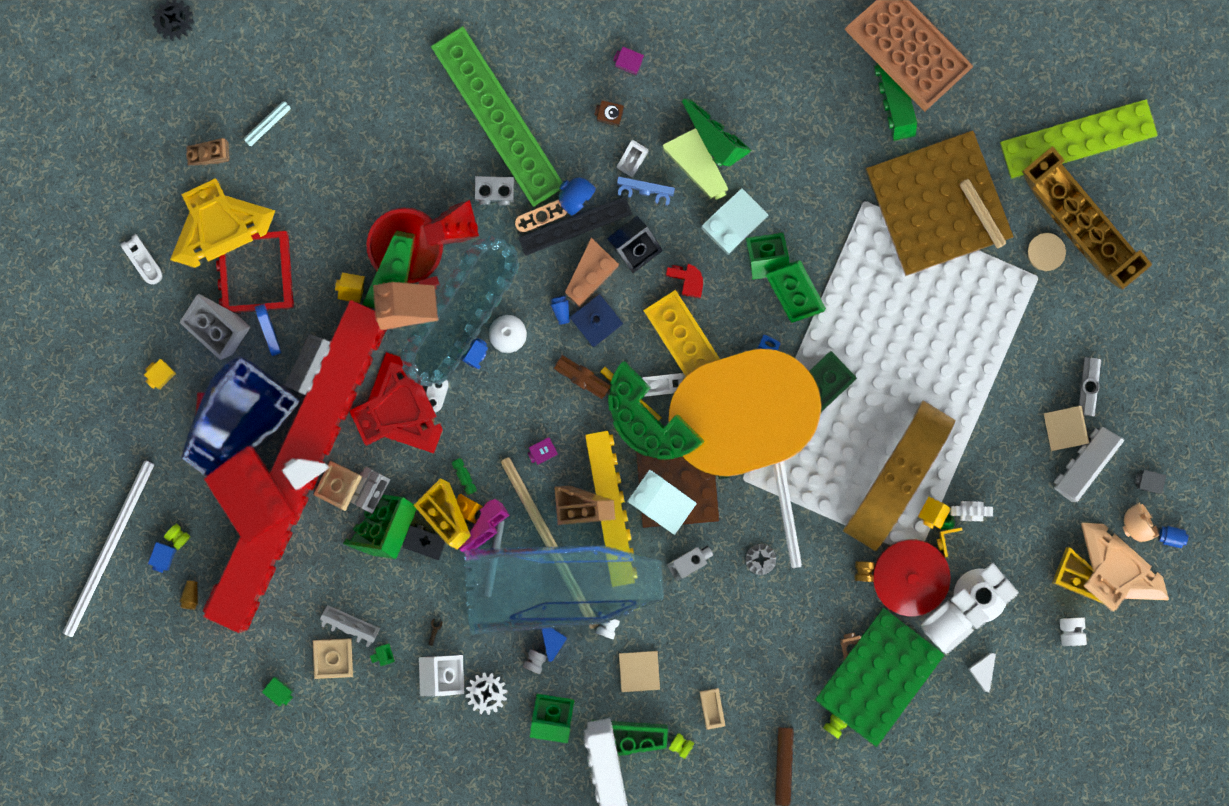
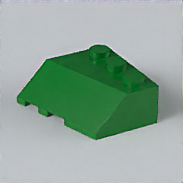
(385, 528)

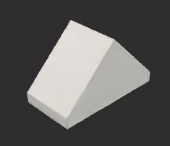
(632, 158)
(983, 671)

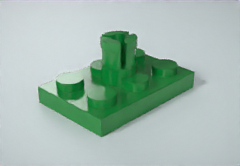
(795, 291)

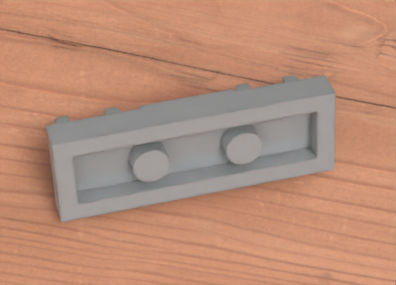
(349, 624)

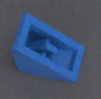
(553, 642)

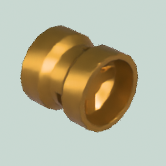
(864, 571)

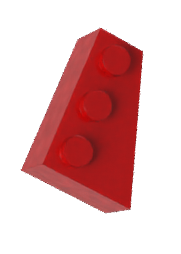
(452, 226)

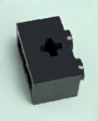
(413, 543)

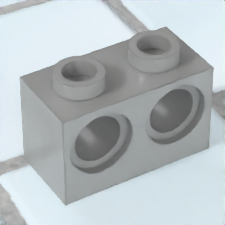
(494, 184)

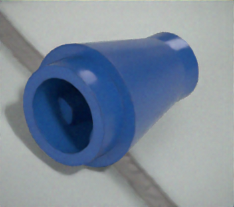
(560, 307)

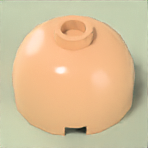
(1139, 524)

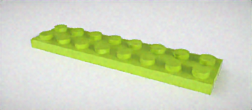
(1082, 137)

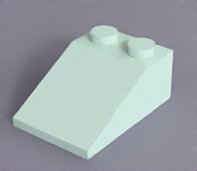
(734, 221)
(662, 502)

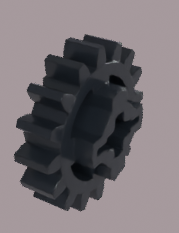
(176, 12)

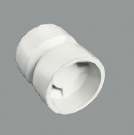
(1073, 631)

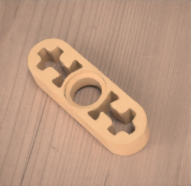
(538, 224)

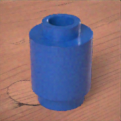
(1173, 536)

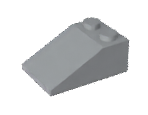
(214, 326)

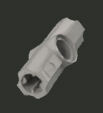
(1091, 374)

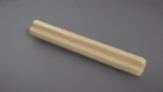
(982, 213)

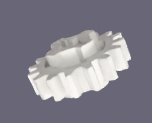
(971, 511)
(477, 691)

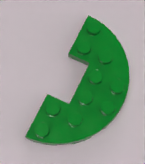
(640, 427)

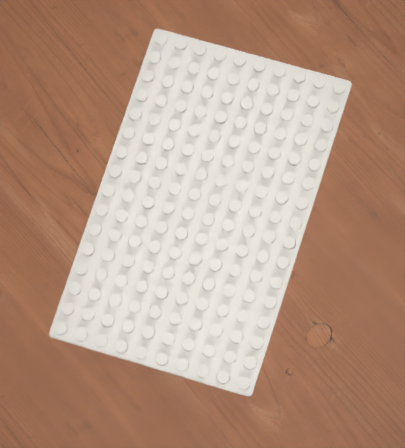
(906, 343)

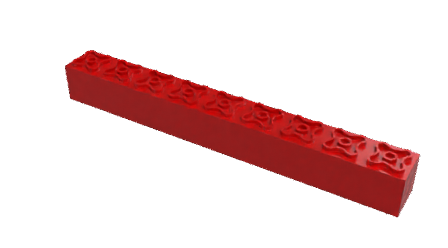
(309, 439)

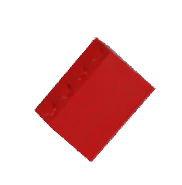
(248, 494)

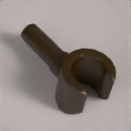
(434, 632)

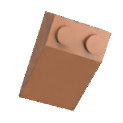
(404, 304)

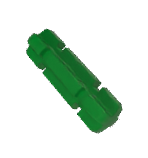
(464, 476)

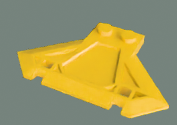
(217, 224)

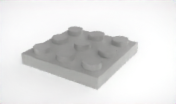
(308, 364)

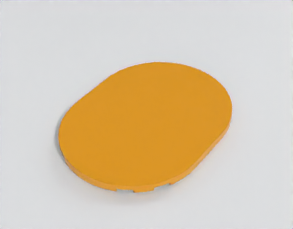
(748, 411)

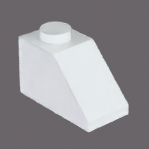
(302, 471)

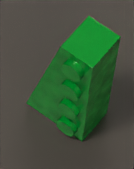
(898, 105)
(394, 264)
(638, 737)

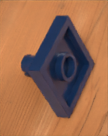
(596, 320)

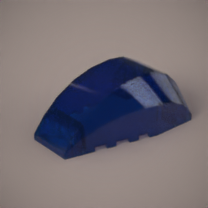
(235, 413)

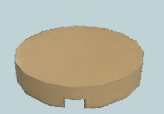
(1046, 252)

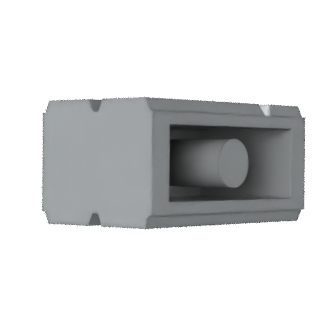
(369, 490)

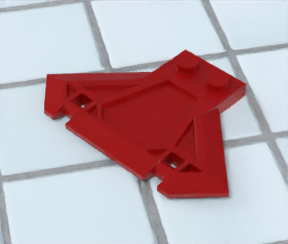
(397, 410)

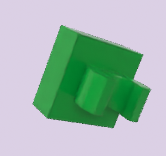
(383, 655)

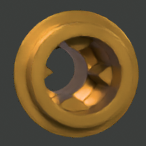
(189, 596)

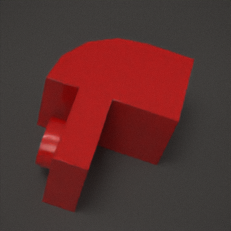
(692, 279)

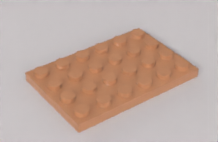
(909, 49)

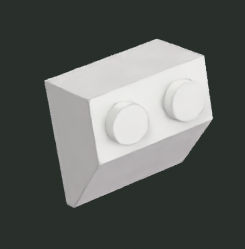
(441, 675)

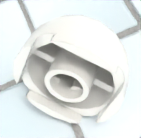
(507, 333)

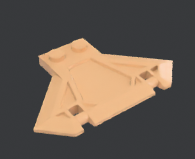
(1118, 569)

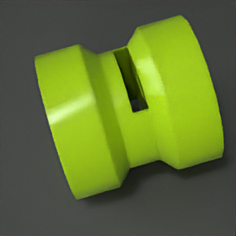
(177, 536)
(835, 726)
(676, 745)

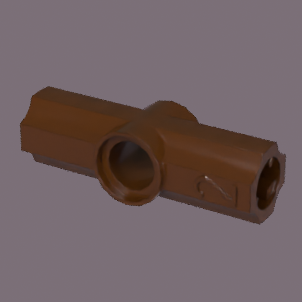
(582, 377)

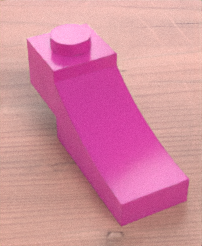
(484, 529)

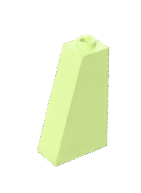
(695, 160)

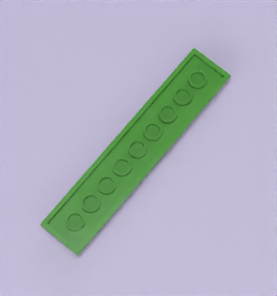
(497, 116)

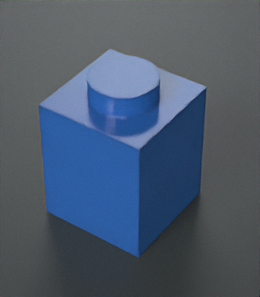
(161, 557)

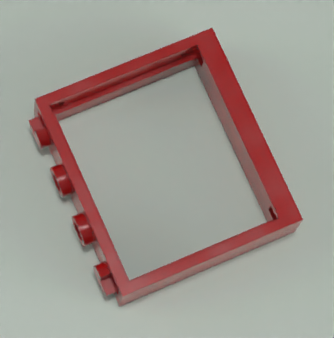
(286, 277)

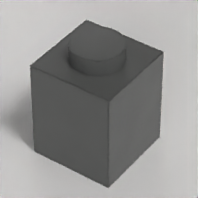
(1150, 481)

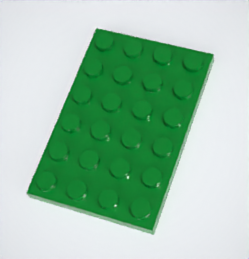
(879, 677)

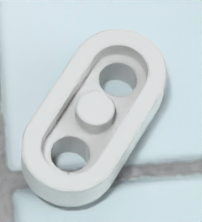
(437, 394)

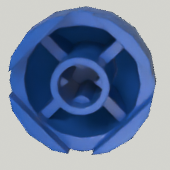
(575, 193)

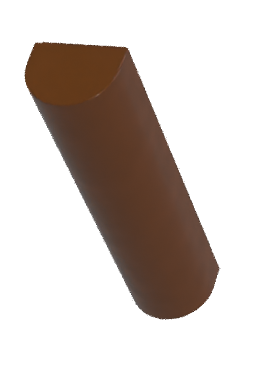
(784, 766)

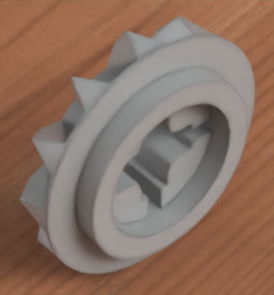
(755, 567)

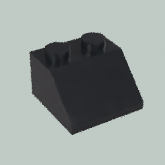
(635, 244)

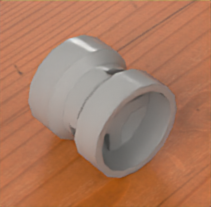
(535, 661)

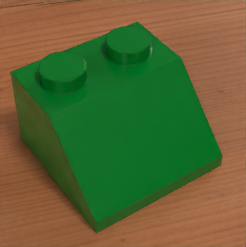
(766, 254)
(552, 718)

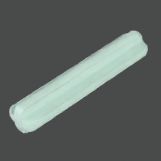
(267, 123)

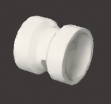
(608, 629)

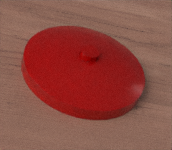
(424, 257)
(911, 577)

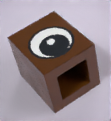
(609, 113)

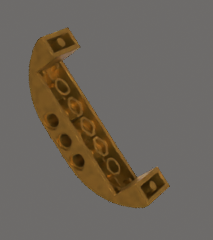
(1083, 220)
(900, 476)

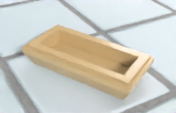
(712, 708)

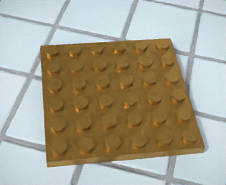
(927, 207)

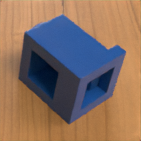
(475, 353)

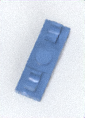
(645, 188)

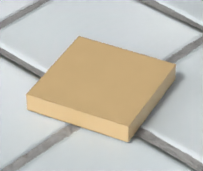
(1066, 428)
(338, 485)
(332, 658)
(639, 671)

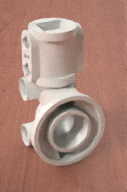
(954, 620)

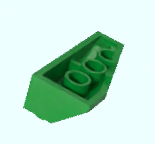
(721, 145)

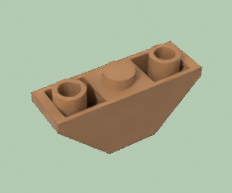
(208, 152)

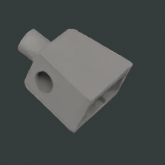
(683, 565)

